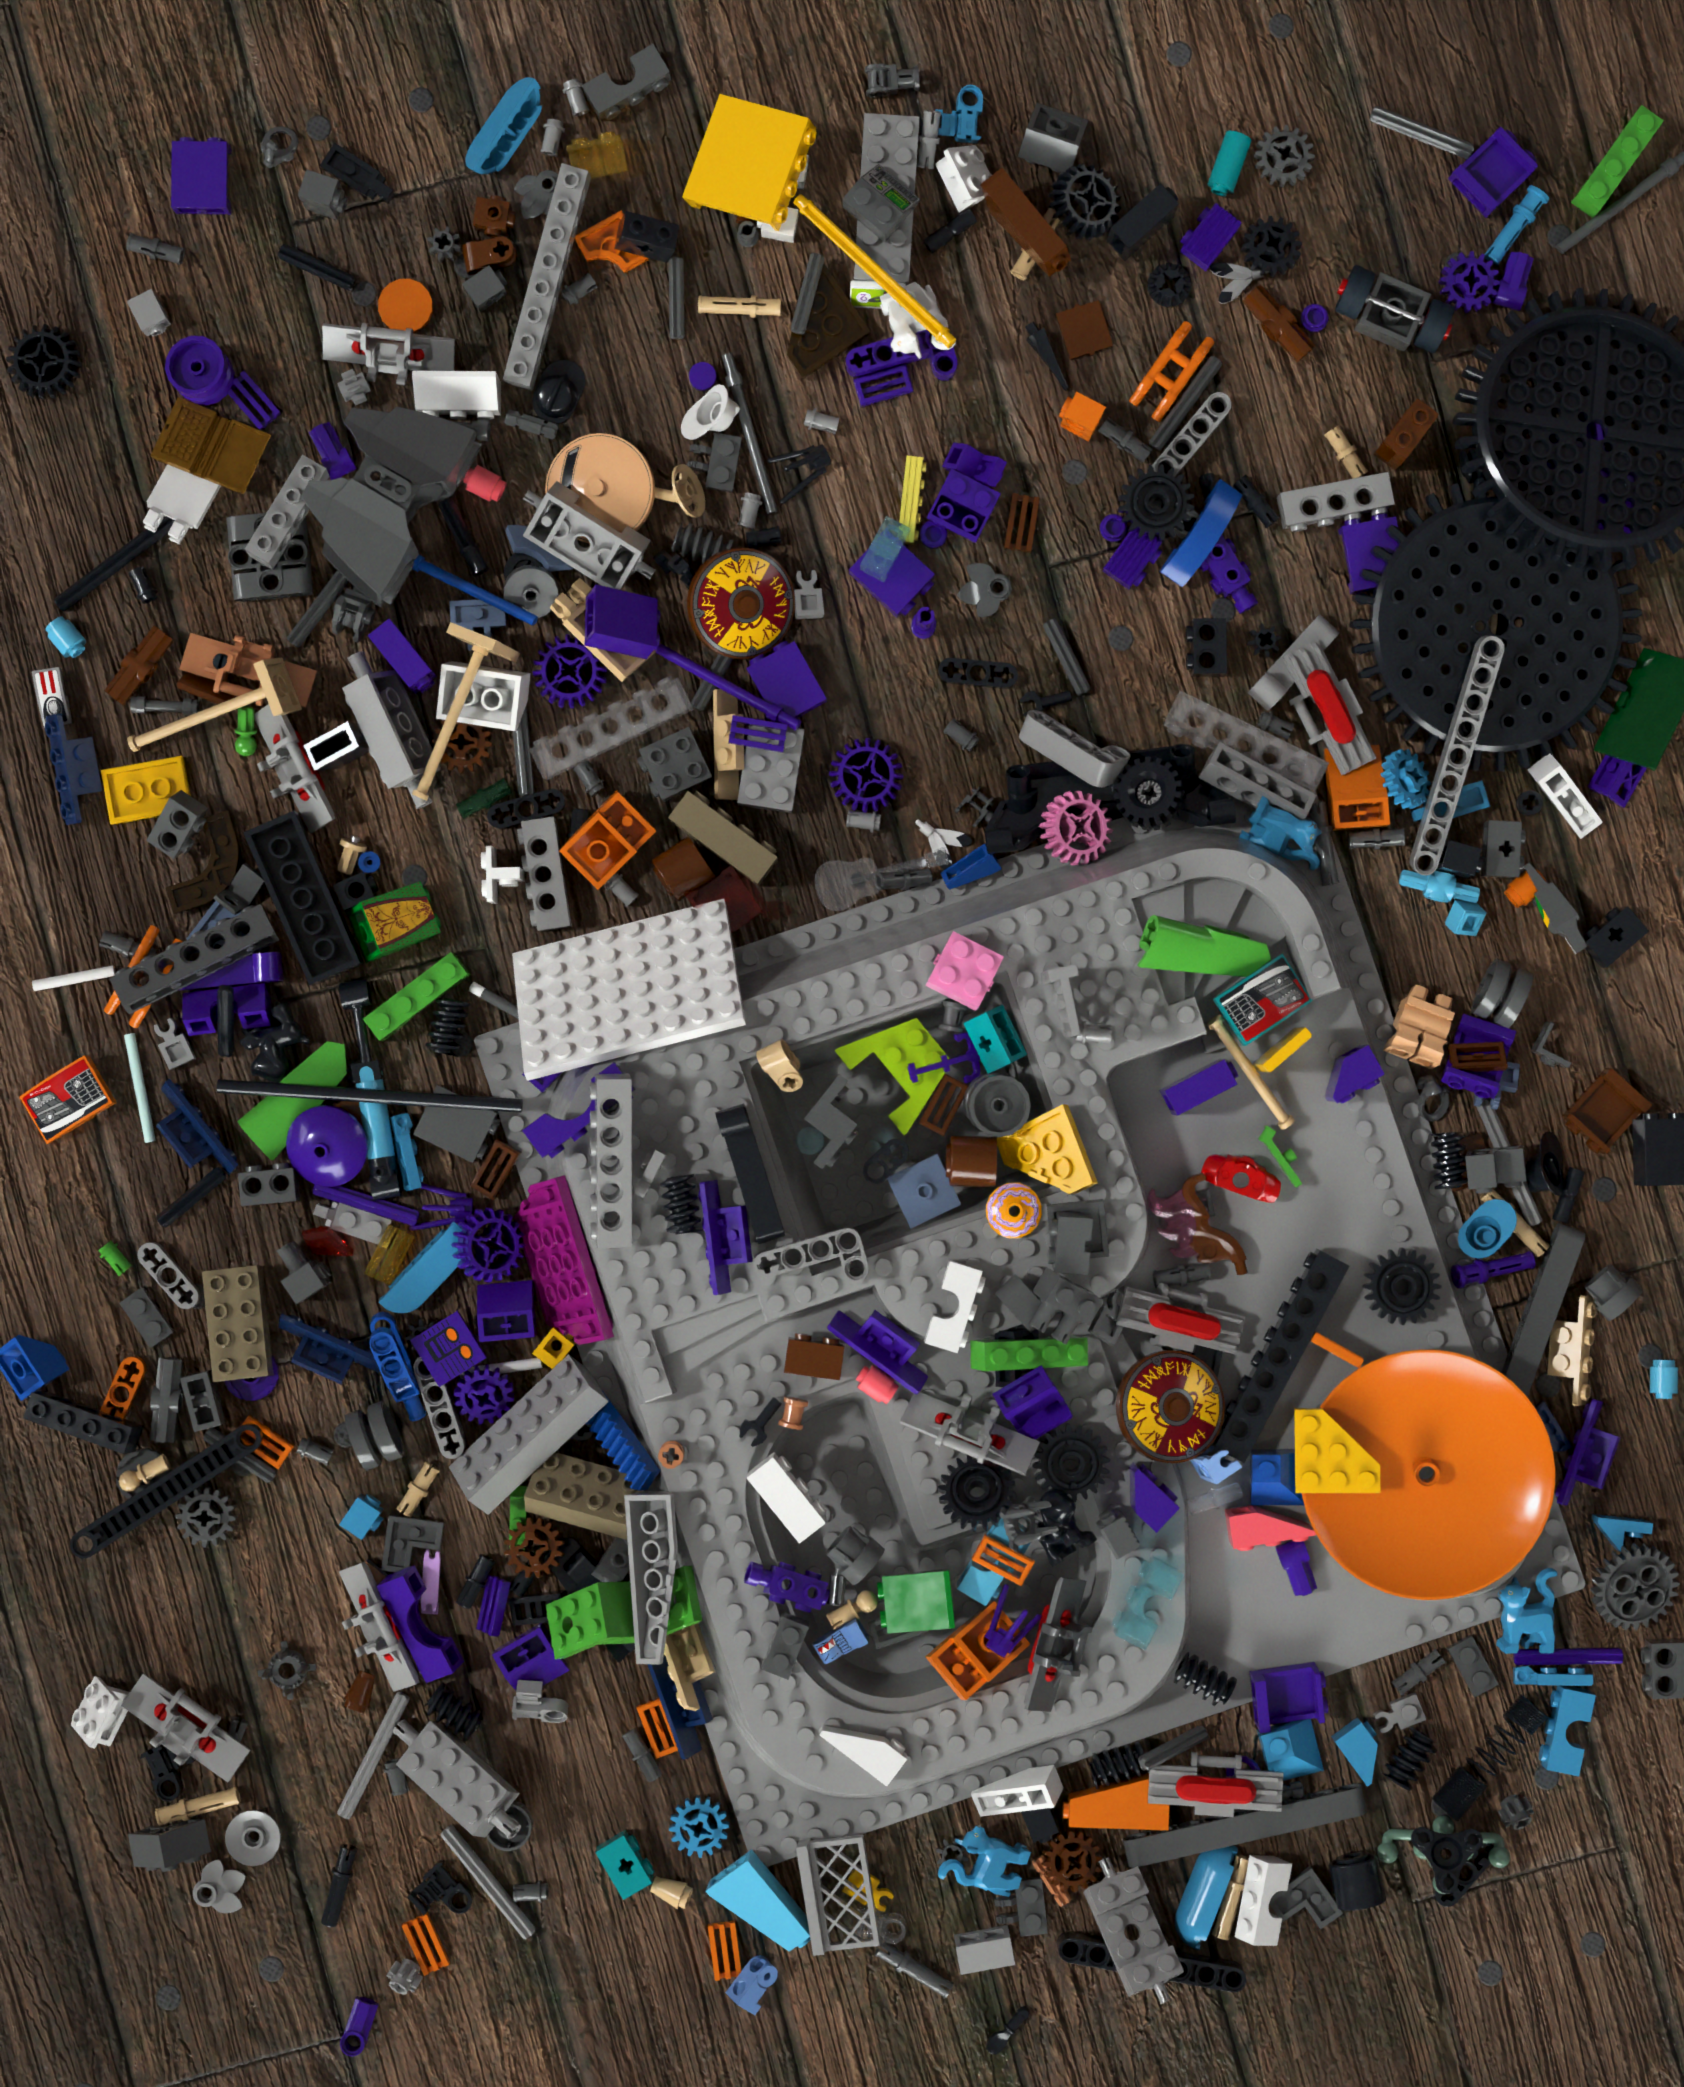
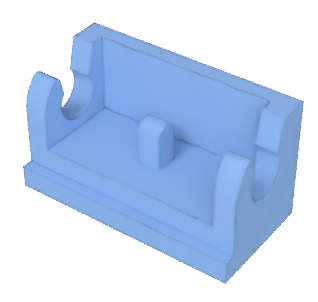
(1214, 1467)

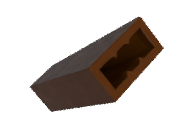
(1024, 222)

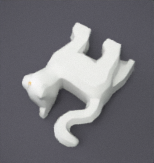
(905, 325)

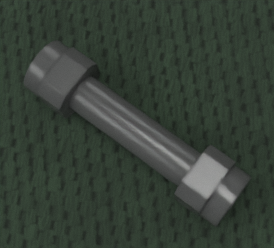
(142, 705)

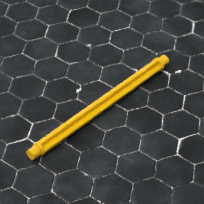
(940, 332)

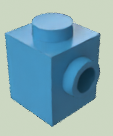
(363, 1516)

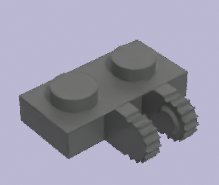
(722, 463)
(1030, 1907)

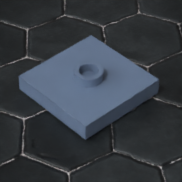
(923, 1191)

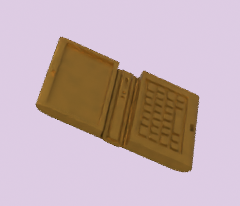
(210, 445)

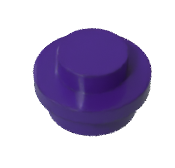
(1314, 318)
(1112, 528)

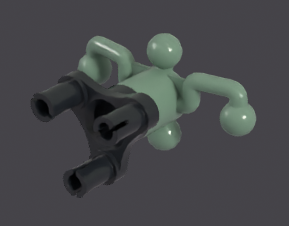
(1429, 1843)

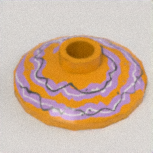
(998, 1210)

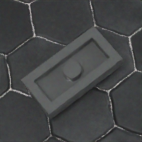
(147, 1317)
(1472, 1666)

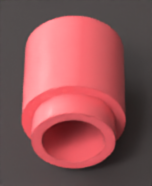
(484, 483)
(876, 1384)

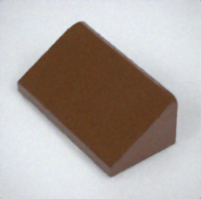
(202, 688)

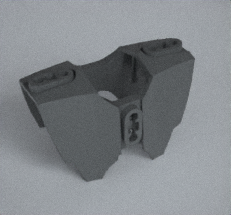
(368, 520)

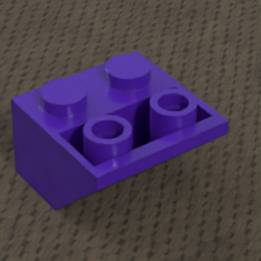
(963, 505)
(1352, 1072)
(506, 1311)
(1148, 1500)
(530, 1658)

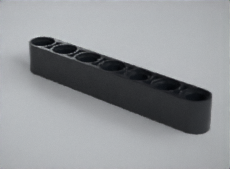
(1192, 1961)

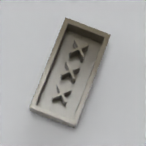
(724, 839)
(237, 1323)
(580, 1494)

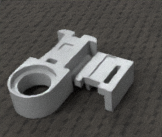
(529, 1706)

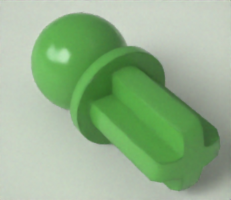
(245, 743)

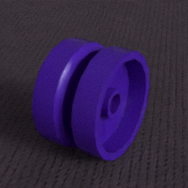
(199, 370)

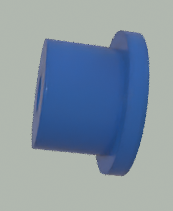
(365, 858)

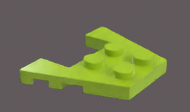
(897, 1049)

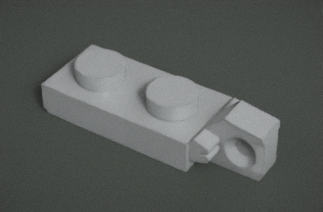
(353, 1221)

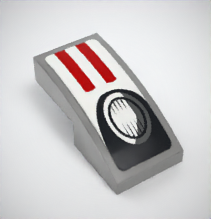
(51, 694)

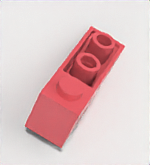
(1258, 1526)

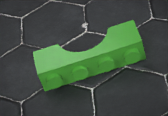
(1617, 161)
(416, 996)
(1028, 1353)

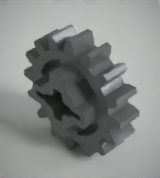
(1293, 161)
(207, 1504)

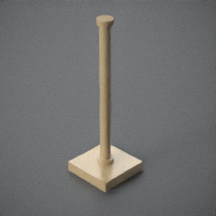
(481, 646)
(275, 687)

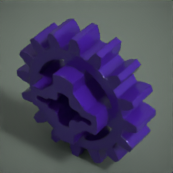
(1458, 283)
(489, 1404)

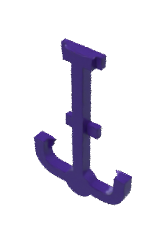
(971, 1055)

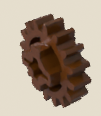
(462, 755)
(533, 1535)
(1064, 1868)

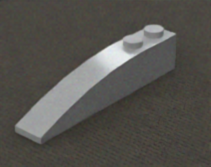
(652, 1569)

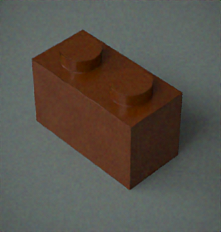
(814, 1357)

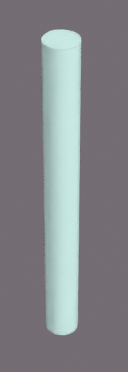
(139, 1087)

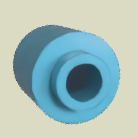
(65, 637)
(1664, 1379)

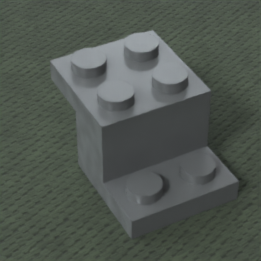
(832, 1123)

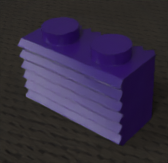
(1210, 236)
(1131, 558)

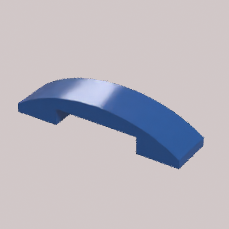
(1203, 534)

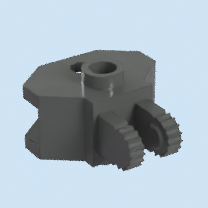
(353, 611)

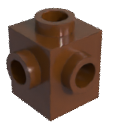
(486, 220)

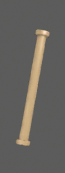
(1284, 1119)

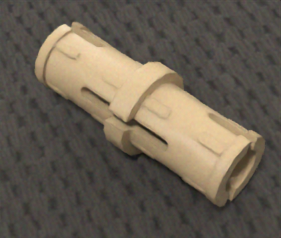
(1346, 452)
(418, 1489)

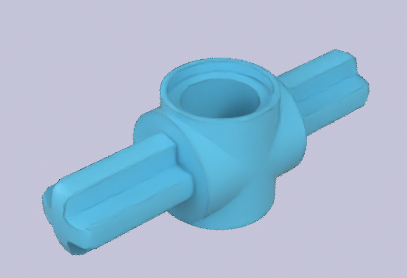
(1439, 886)

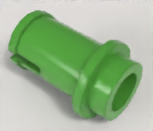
(115, 1257)

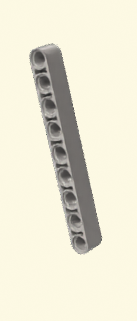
(1453, 741)

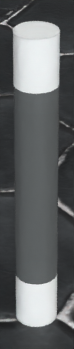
(494, 999)

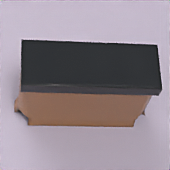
(377, 1573)

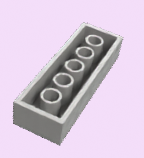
(893, 145)
(528, 1434)

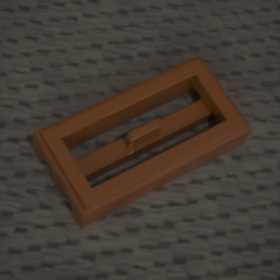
(1025, 499)
(1477, 1061)
(932, 1126)
(507, 1149)

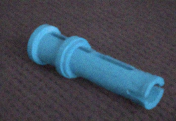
(1522, 215)

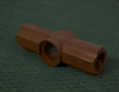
(1278, 323)
(139, 665)

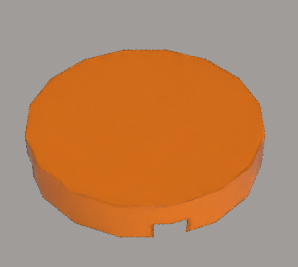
(405, 305)

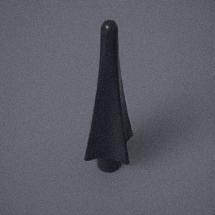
(1040, 343)

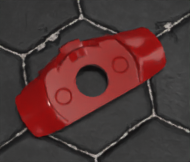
(1261, 1186)

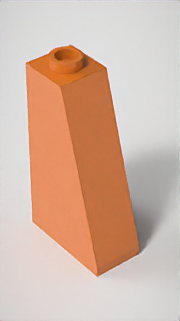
(1116, 1807)

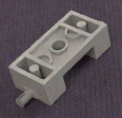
(611, 554)
(1123, 1902)

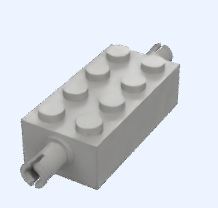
(389, 726)
(457, 1779)

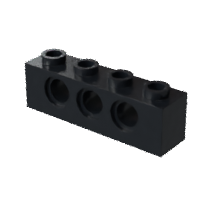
(83, 1422)

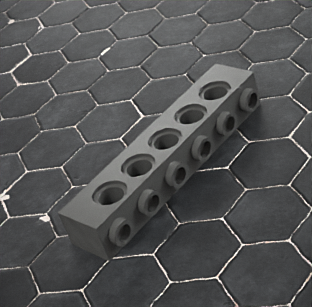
(186, 972)

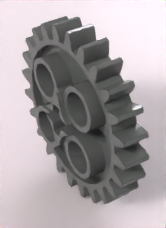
(1634, 1586)

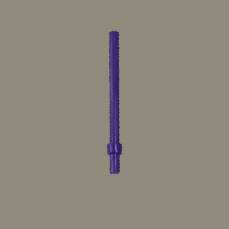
(773, 711)

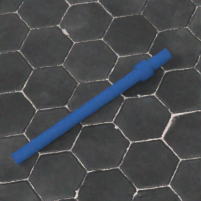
(473, 590)

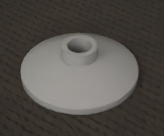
(243, 1847)

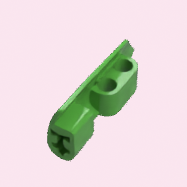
(1200, 949)
(272, 1117)

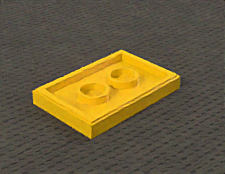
(143, 788)
(1282, 1049)

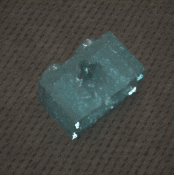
(885, 548)

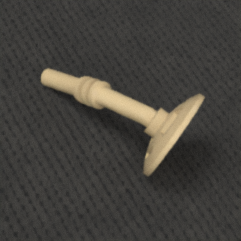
(684, 492)

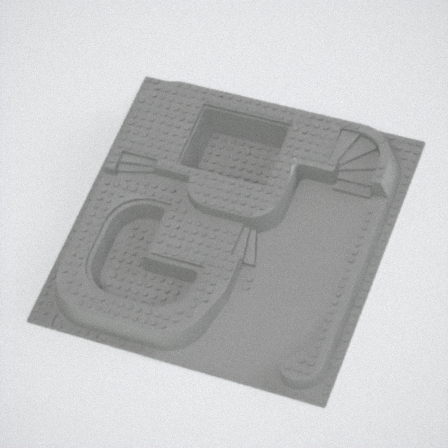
(705, 1362)

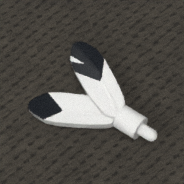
(940, 837)

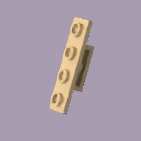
(727, 757)
(1571, 1350)
(687, 1663)

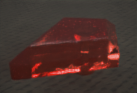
(326, 1242)

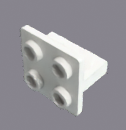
(962, 174)
(504, 875)
(99, 1713)

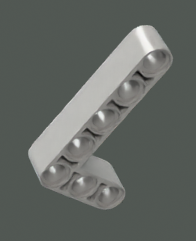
(1194, 442)

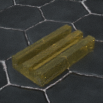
(393, 1256)

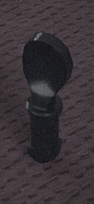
(999, 2039)

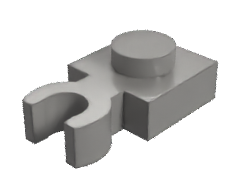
(807, 599)
(176, 1048)
(651, 1165)
(1405, 1712)

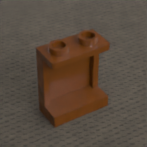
(1406, 434)
(1605, 1111)

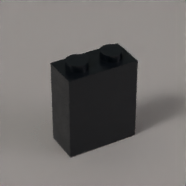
(1143, 221)
(1658, 1150)

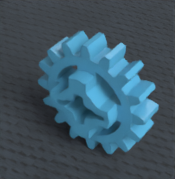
(1405, 779)
(709, 1829)

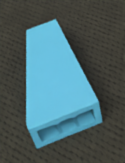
(761, 1901)

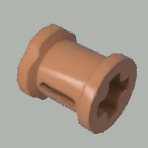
(793, 1413)
(663, 1458)

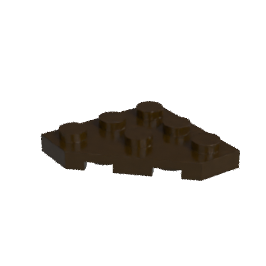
(830, 328)

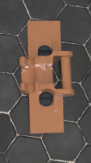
(218, 660)

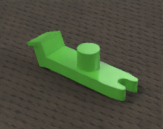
(1282, 1159)
(517, 1511)

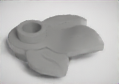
(223, 1887)

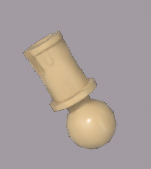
(131, 1480)
(865, 1602)

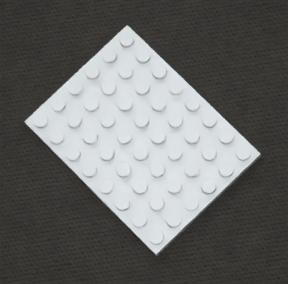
(627, 989)

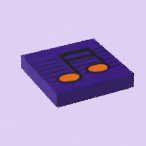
(448, 1348)

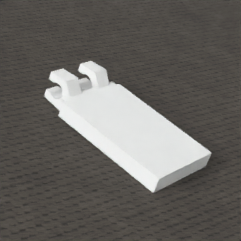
(181, 499)

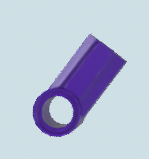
(1512, 285)
(334, 456)
(1295, 1560)
(359, 2024)

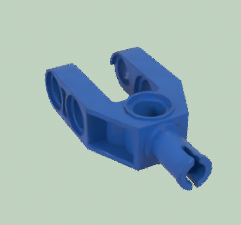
(399, 1369)

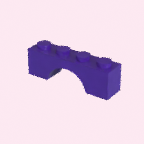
(550, 1133)
(433, 1653)

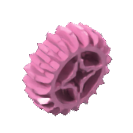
(1093, 839)

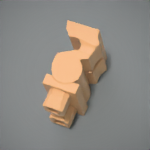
(1424, 1020)

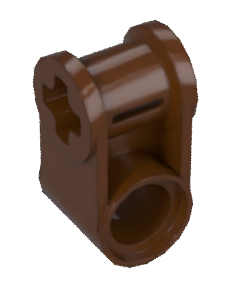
(486, 253)

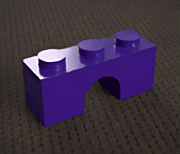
(250, 1003)

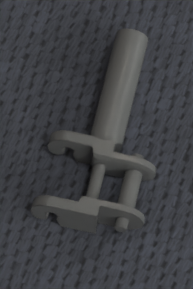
(984, 813)

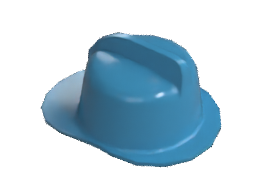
(1487, 1229)

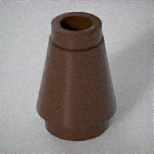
(360, 1692)

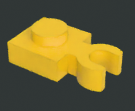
(857, 1879)

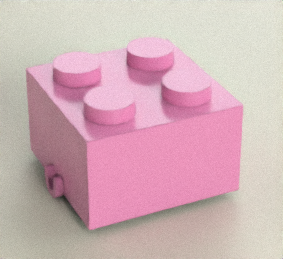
(964, 971)

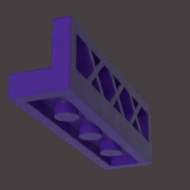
(1611, 775)

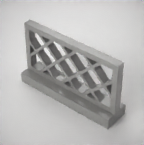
(1064, 997)
(814, 1896)

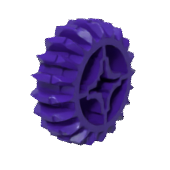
(560, 680)
(858, 796)
(492, 1235)

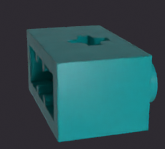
(995, 1039)
(625, 1880)

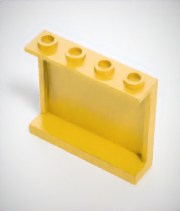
(750, 161)

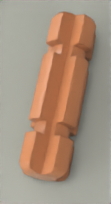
(1061, 1897)

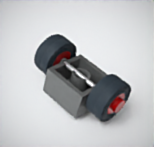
(1393, 310)

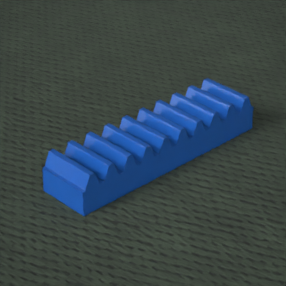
(624, 1447)

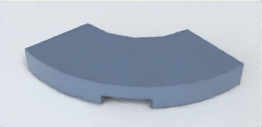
(522, 545)

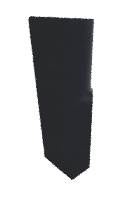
(575, 1574)

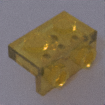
(599, 156)

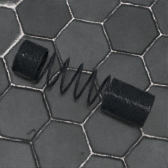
(1462, 1787)

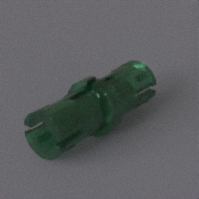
(484, 798)

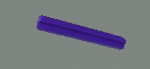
(366, 1203)
(1569, 1656)

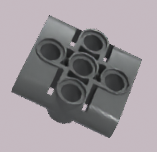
(251, 582)

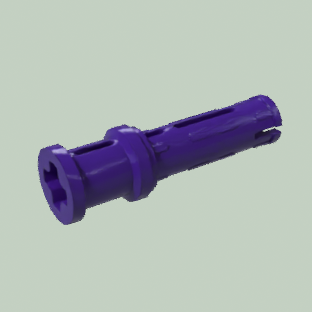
(922, 628)
(1481, 1271)

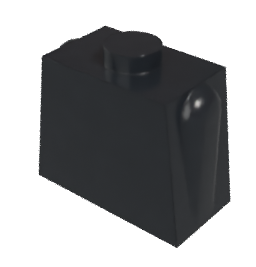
(336, 747)

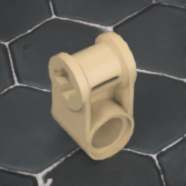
(781, 1065)

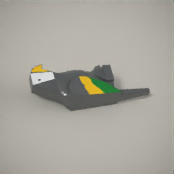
(1556, 910)

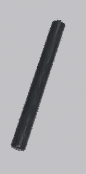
(112, 565)

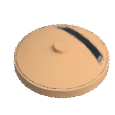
(609, 477)

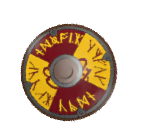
(741, 603)
(1170, 1406)

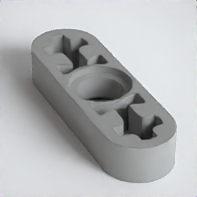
(157, 1275)

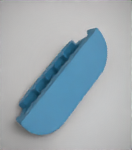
(505, 127)
(423, 1273)
(1204, 1895)

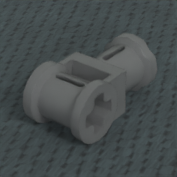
(890, 80)

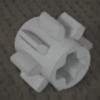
(354, 387)
(404, 1976)

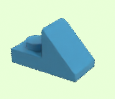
(1615, 1527)

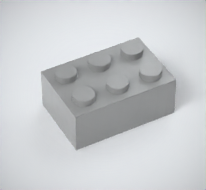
(771, 776)

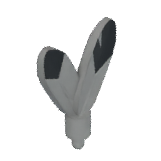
(1241, 279)

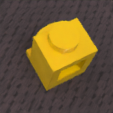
(548, 1354)

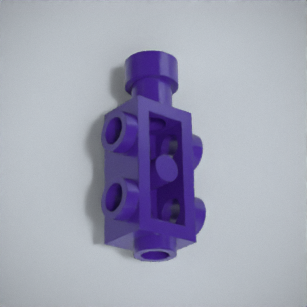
(1218, 569)
(797, 1588)

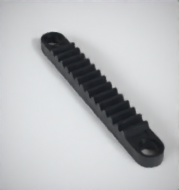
(166, 1491)

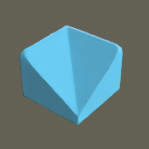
(1465, 918)

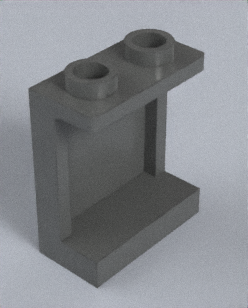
(457, 1130)

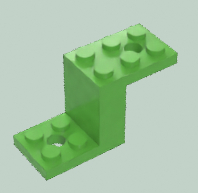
(605, 1614)

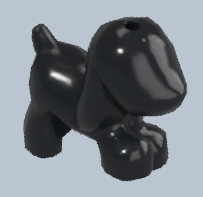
(272, 1061)
(1061, 1514)

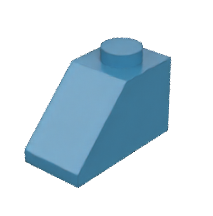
(1359, 1747)

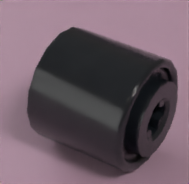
(1357, 1881)

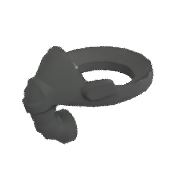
(276, 156)
(1430, 1088)

